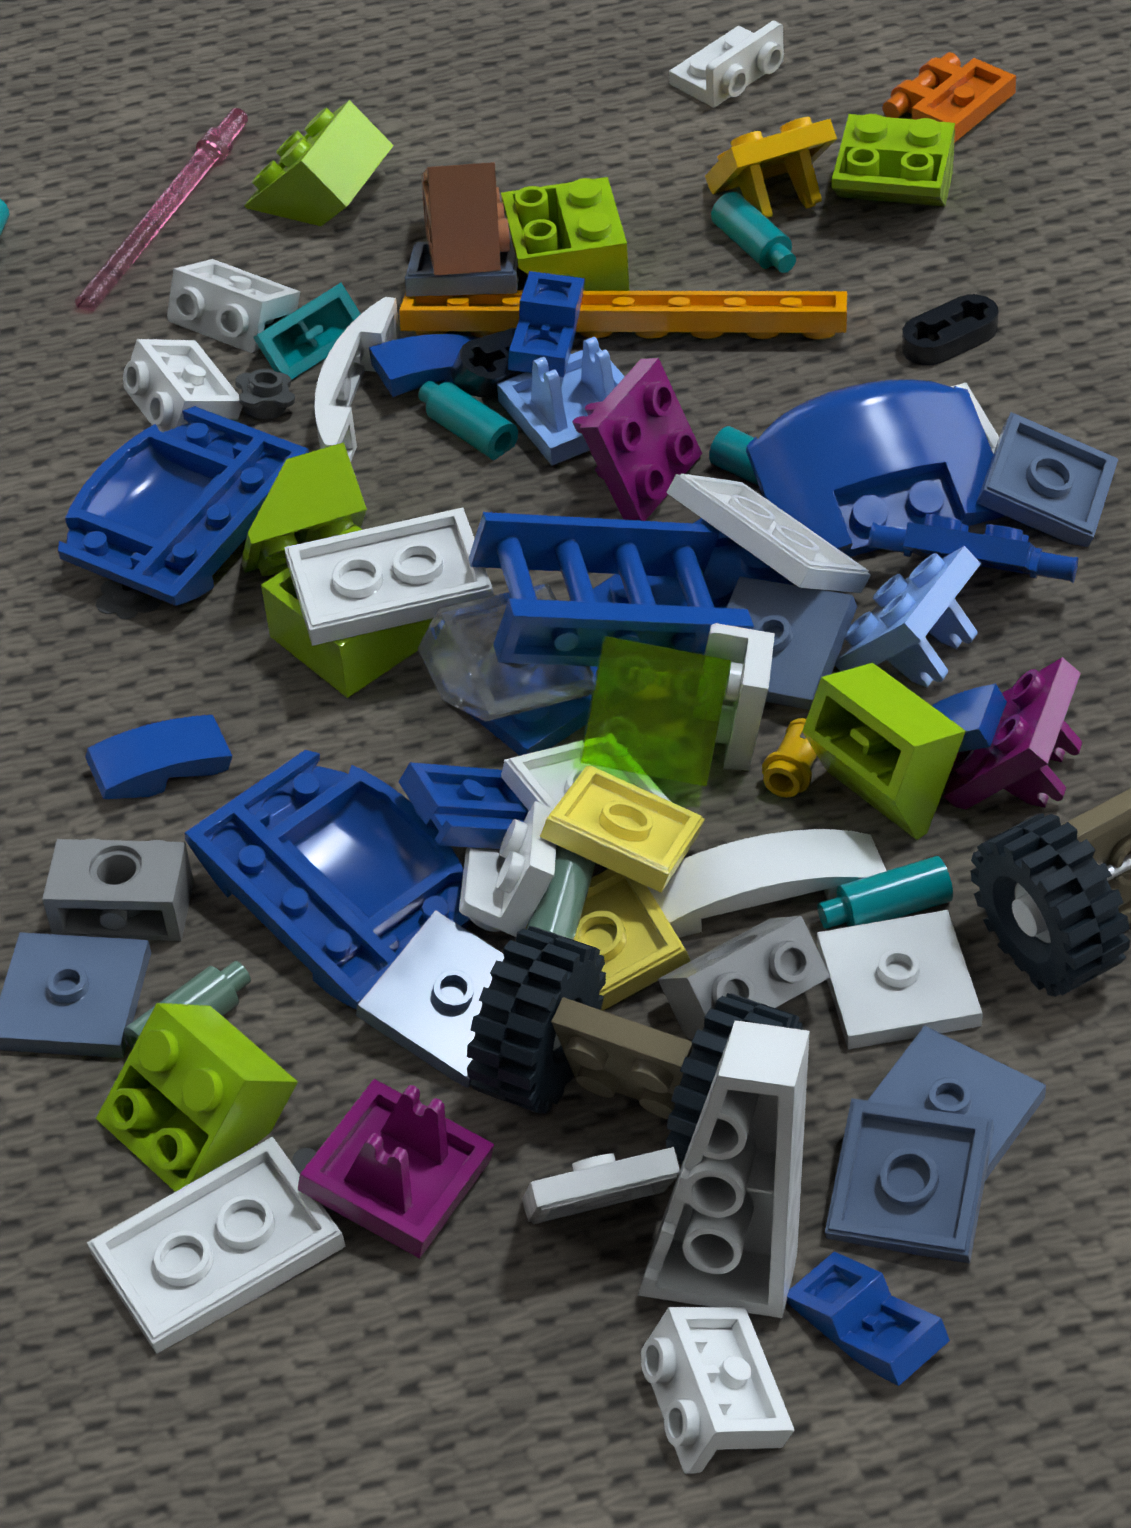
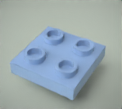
(549, 403)
(907, 613)

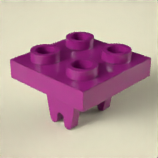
(639, 439)
(1024, 742)
(396, 1166)

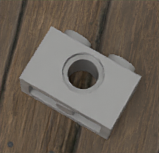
(119, 889)
(761, 964)

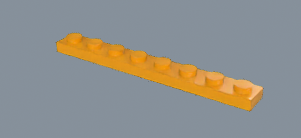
(644, 312)

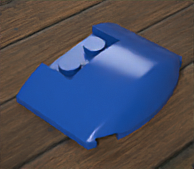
(876, 457)
(174, 504)
(331, 869)

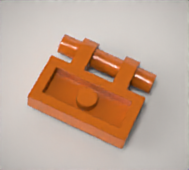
(952, 92)

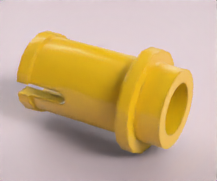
(789, 767)

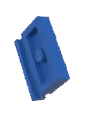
(464, 803)

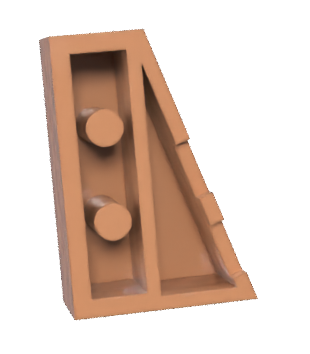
(464, 218)

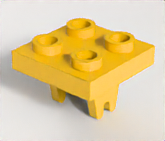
(760, 158)

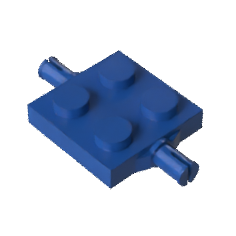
(998, 549)

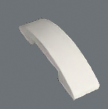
(345, 369)
(764, 872)

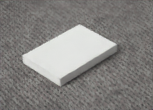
(769, 533)
(385, 575)
(215, 1245)

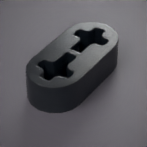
(955, 326)
(481, 354)

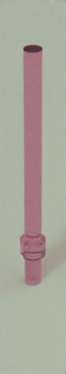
(211, 148)

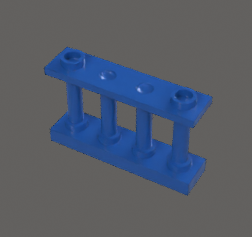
(574, 629)

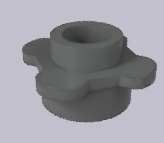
(264, 393)

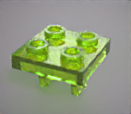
(654, 711)

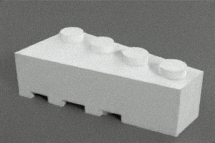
(738, 1192)

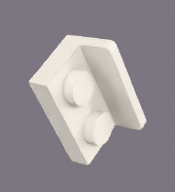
(730, 64)
(227, 302)
(175, 376)
(745, 688)
(509, 882)
(713, 1384)

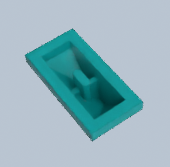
(308, 332)

